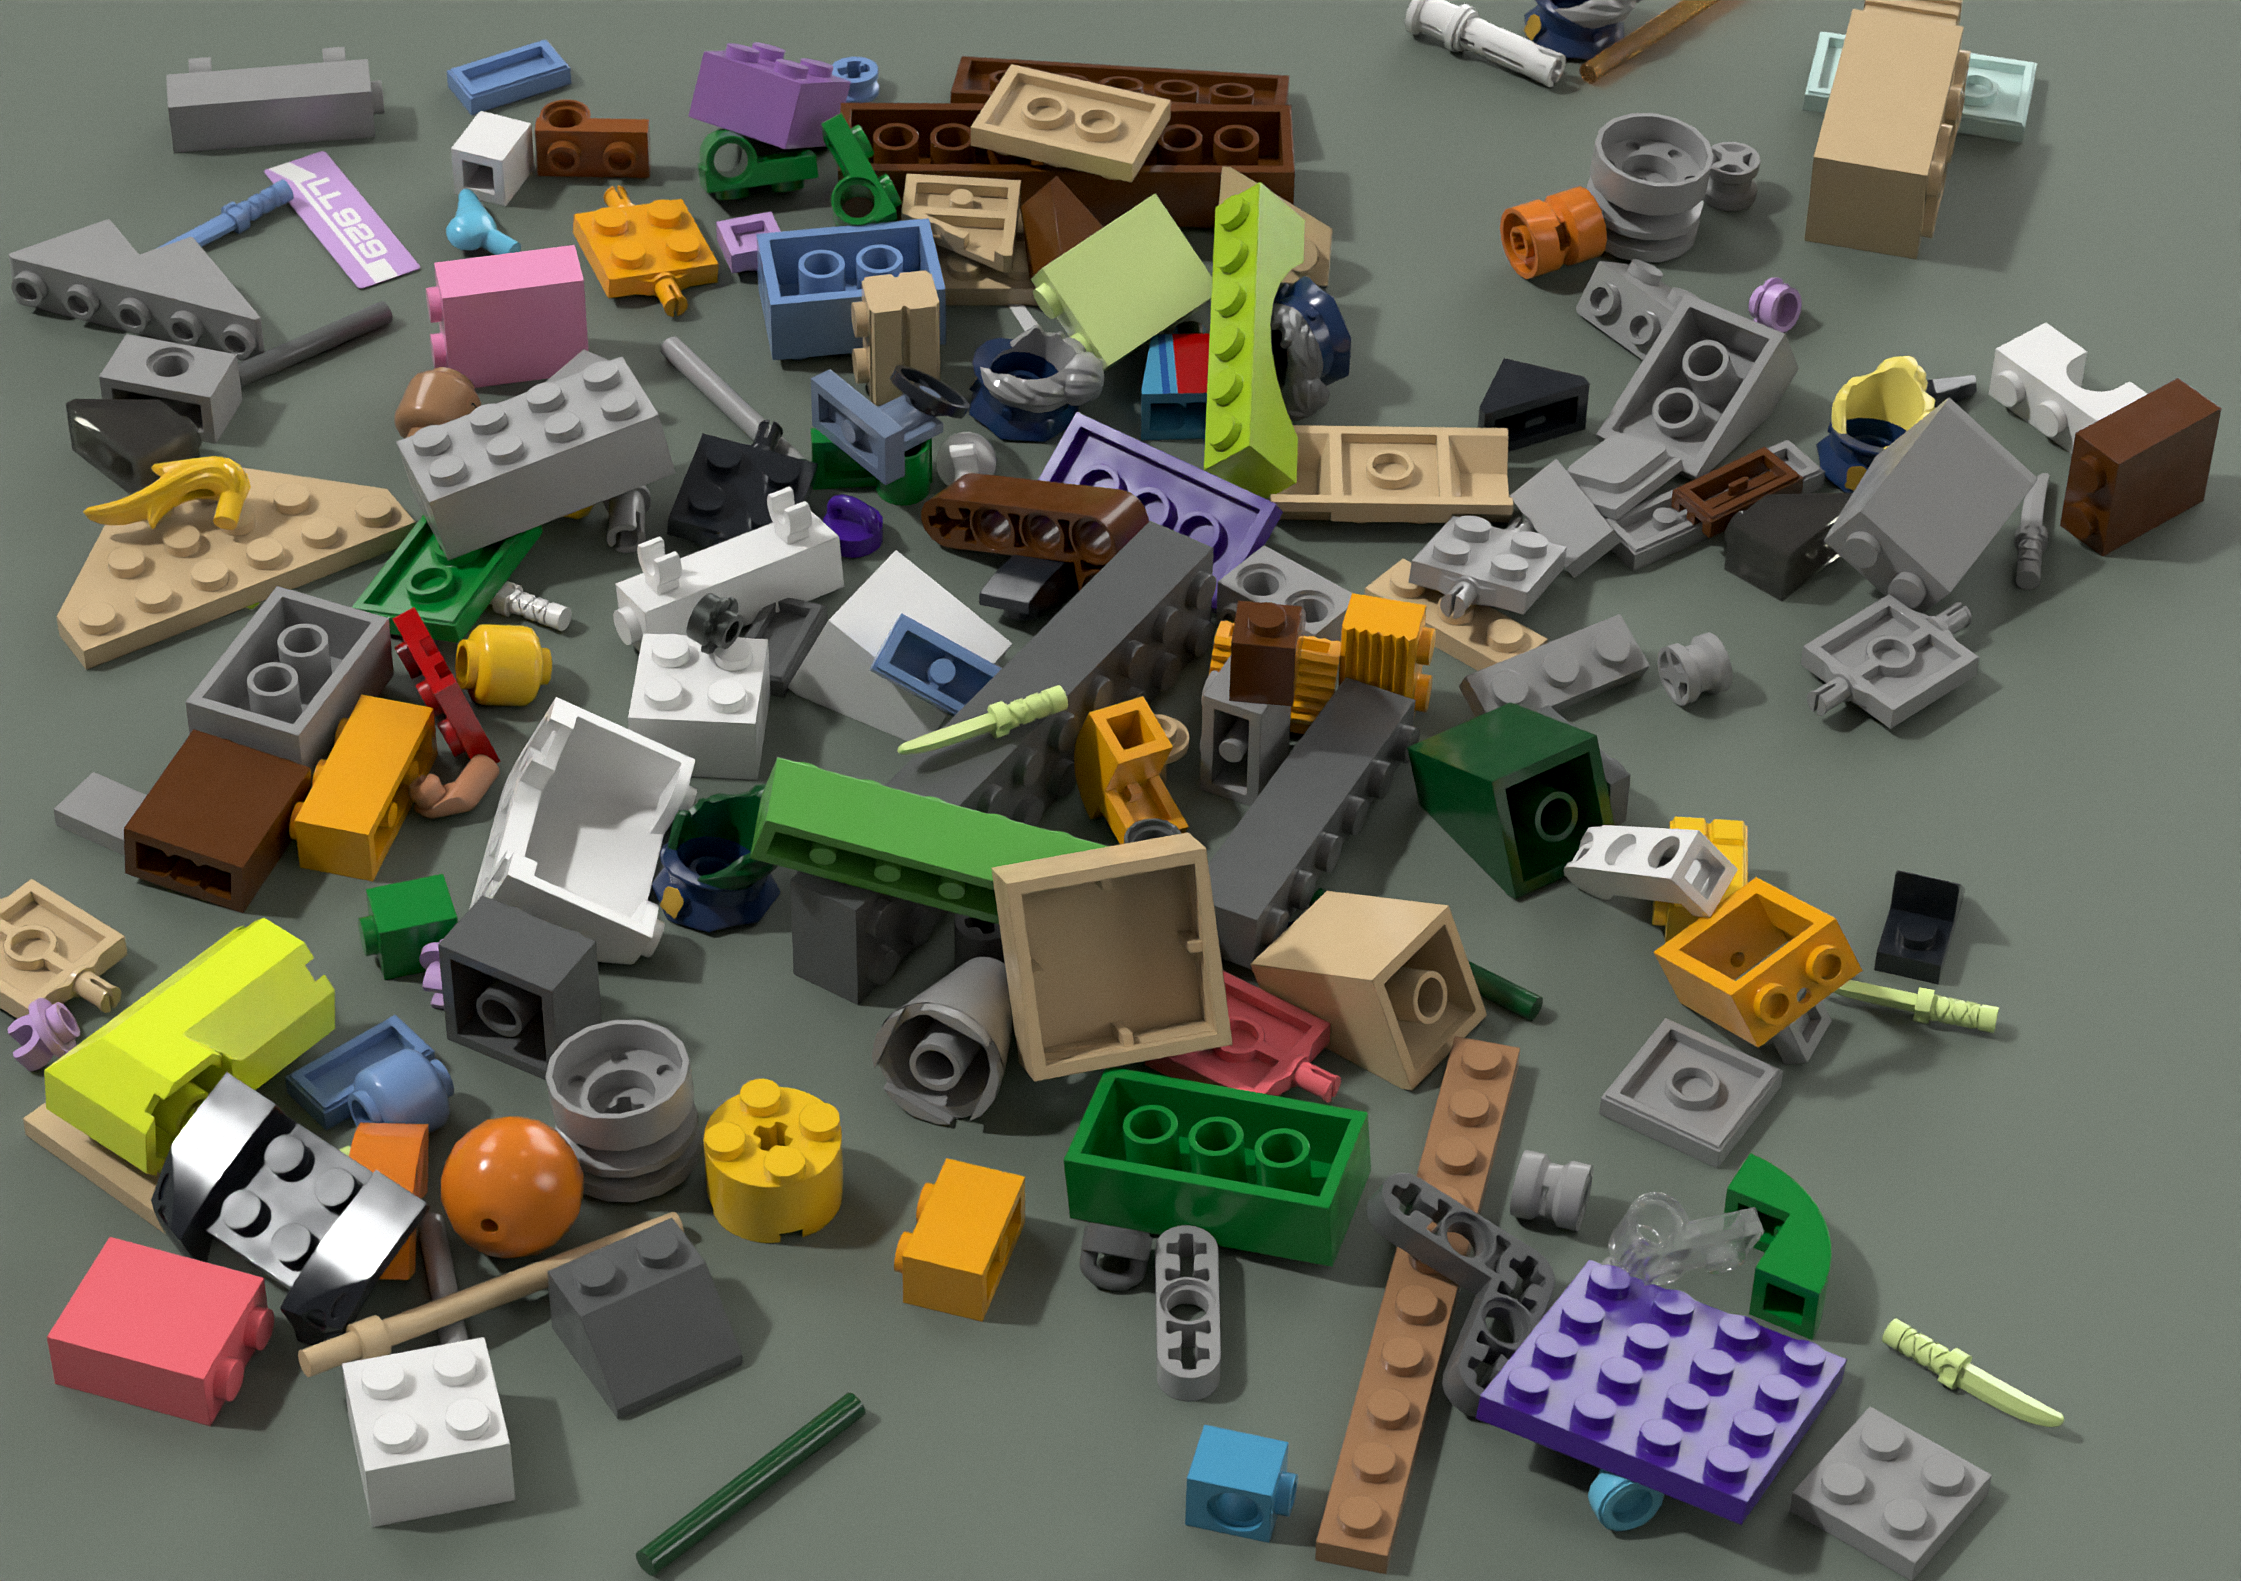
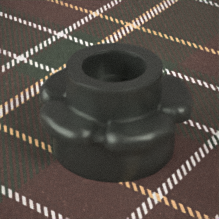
(714, 623)

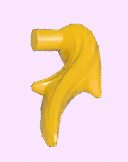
(178, 483)

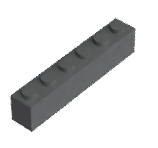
(1306, 815)

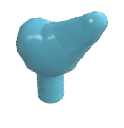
(476, 228)

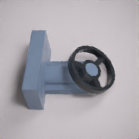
(882, 434)

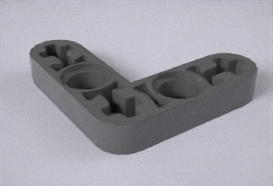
(1488, 1275)

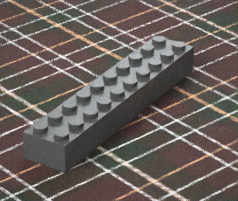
(1106, 646)

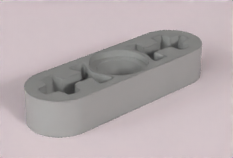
(1174, 1333)

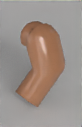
(439, 800)

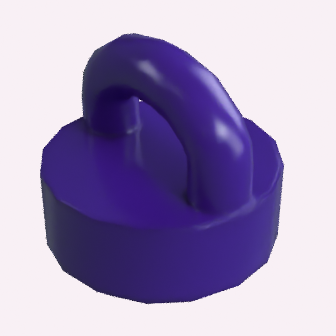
(855, 524)

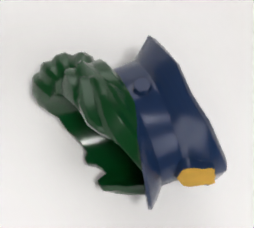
(708, 865)

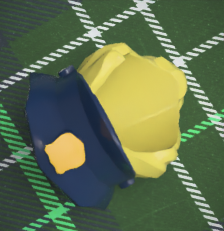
(1870, 416)

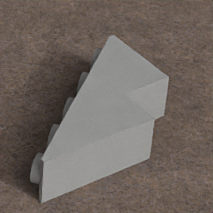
(159, 294)

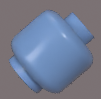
(402, 1091)

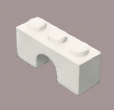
(2042, 383)

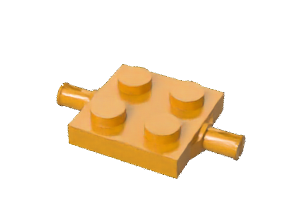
(645, 249)

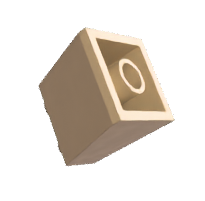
(1383, 978)

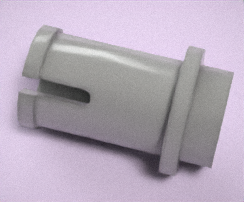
(627, 519)

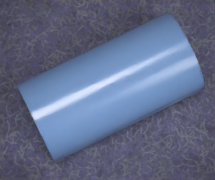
(931, 666)

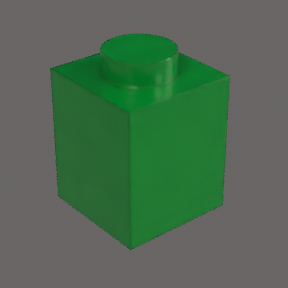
(405, 920)

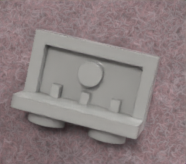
(1629, 303)

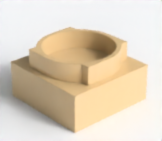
(1112, 956)

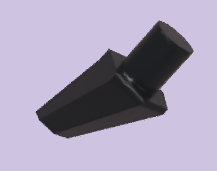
(1954, 387)

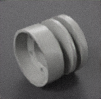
(1650, 185)
(626, 1108)

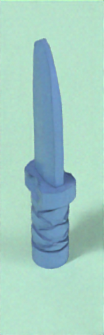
(238, 216)

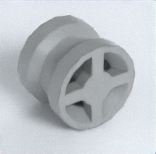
(1732, 176)
(1695, 668)

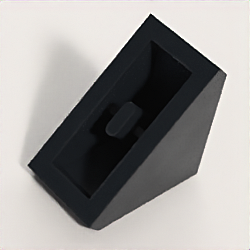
(1534, 403)

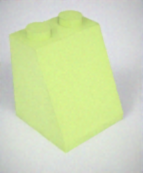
(1125, 283)

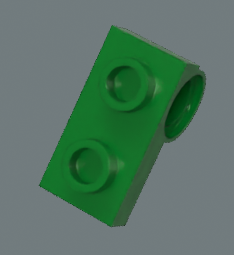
(851, 153)
(780, 169)
(839, 470)

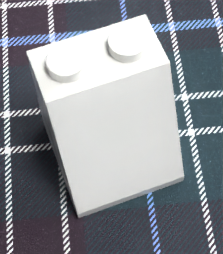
(841, 657)

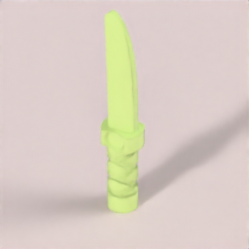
(997, 721)
(1925, 1005)
(1957, 1371)

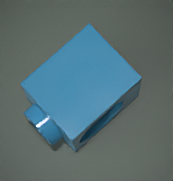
(1239, 1484)

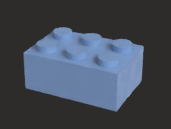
(817, 274)

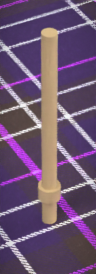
(374, 1336)

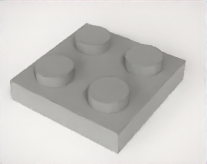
(1890, 1493)

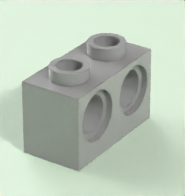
(1277, 579)

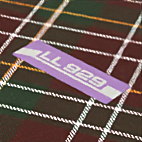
(343, 220)

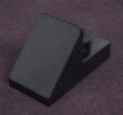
(1919, 927)

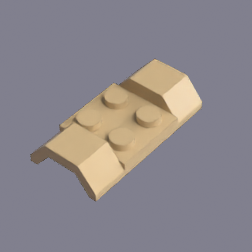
(1398, 474)

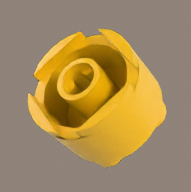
(773, 1162)

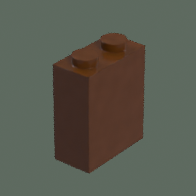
(2140, 466)
(215, 820)

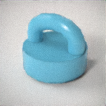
(1621, 1502)

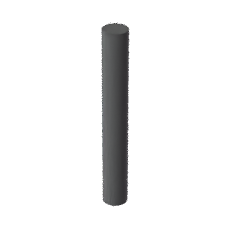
(314, 343)

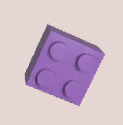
(766, 95)

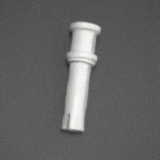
(1465, 30)

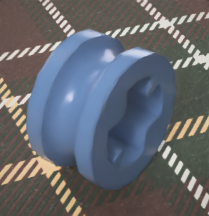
(863, 77)

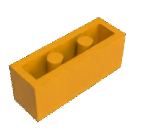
(363, 787)

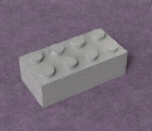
(535, 457)

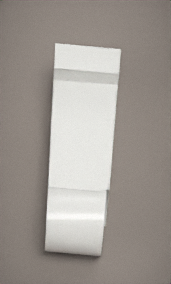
(1652, 865)

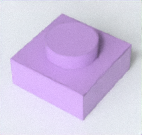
(739, 239)

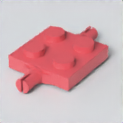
(1269, 1048)

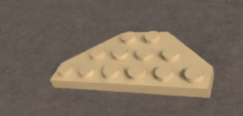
(189, 571)

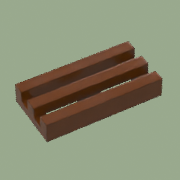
(1741, 493)

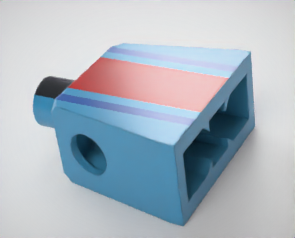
(1176, 384)

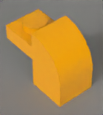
(1120, 767)

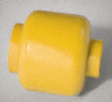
(502, 665)

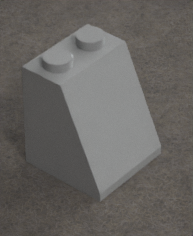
(1929, 507)

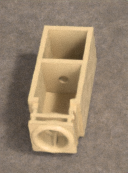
(1889, 127)

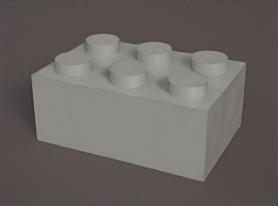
(293, 676)

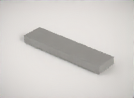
(1658, 530)

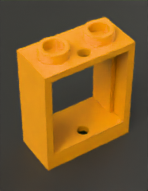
(1737, 936)

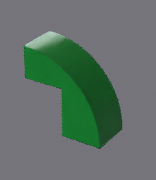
(1796, 1244)

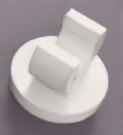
(963, 455)

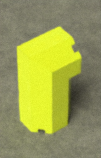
(231, 1009)

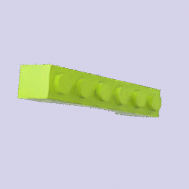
(1246, 418)

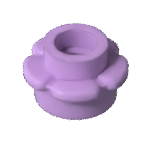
(1775, 305)

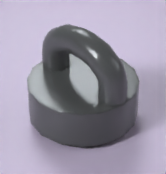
(1118, 1243)

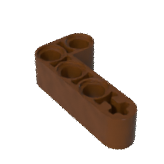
(1035, 520)

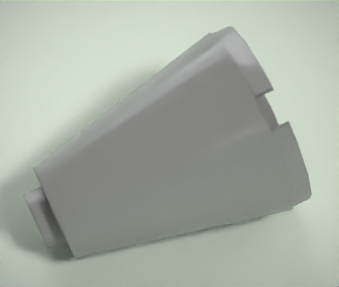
(949, 1044)

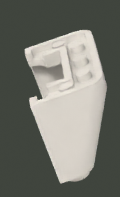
(587, 830)

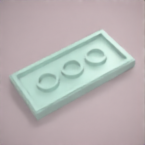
(1995, 90)

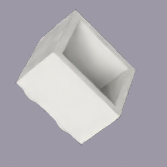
(704, 702)
(428, 1432)

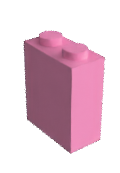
(508, 315)

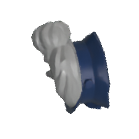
(1577, 26)
(1033, 384)

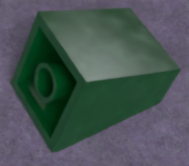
(1514, 792)

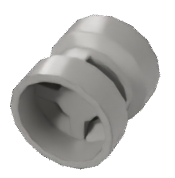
(1567, 1193)

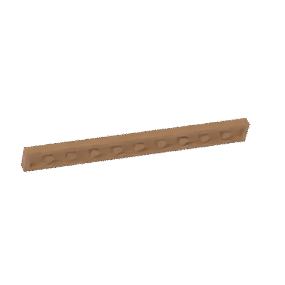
(1415, 1319)

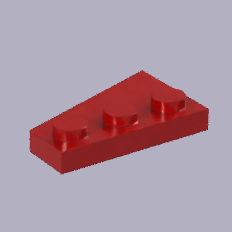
(440, 688)

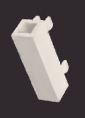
(778, 561)

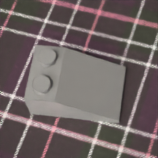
(1704, 385)

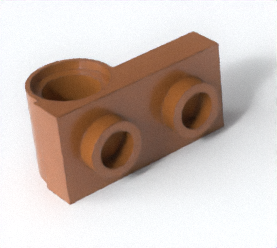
(582, 146)

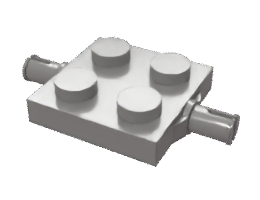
(1487, 565)
(1890, 660)

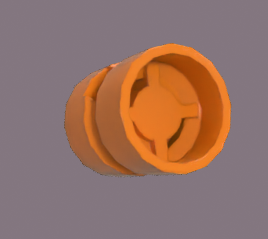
(1553, 232)

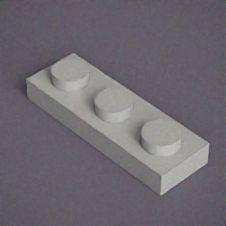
(1559, 670)

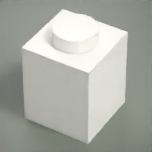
(493, 157)

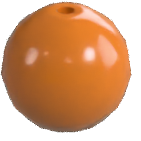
(512, 1187)

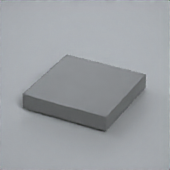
(1691, 1092)

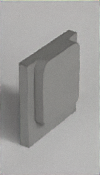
(1623, 472)

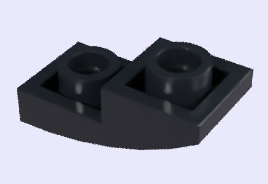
(1027, 586)

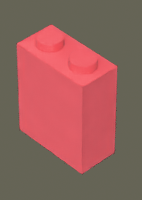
(160, 1331)

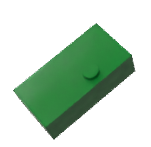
(1222, 1159)

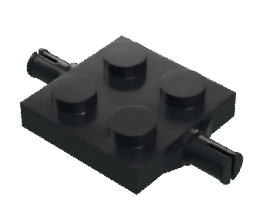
(730, 486)

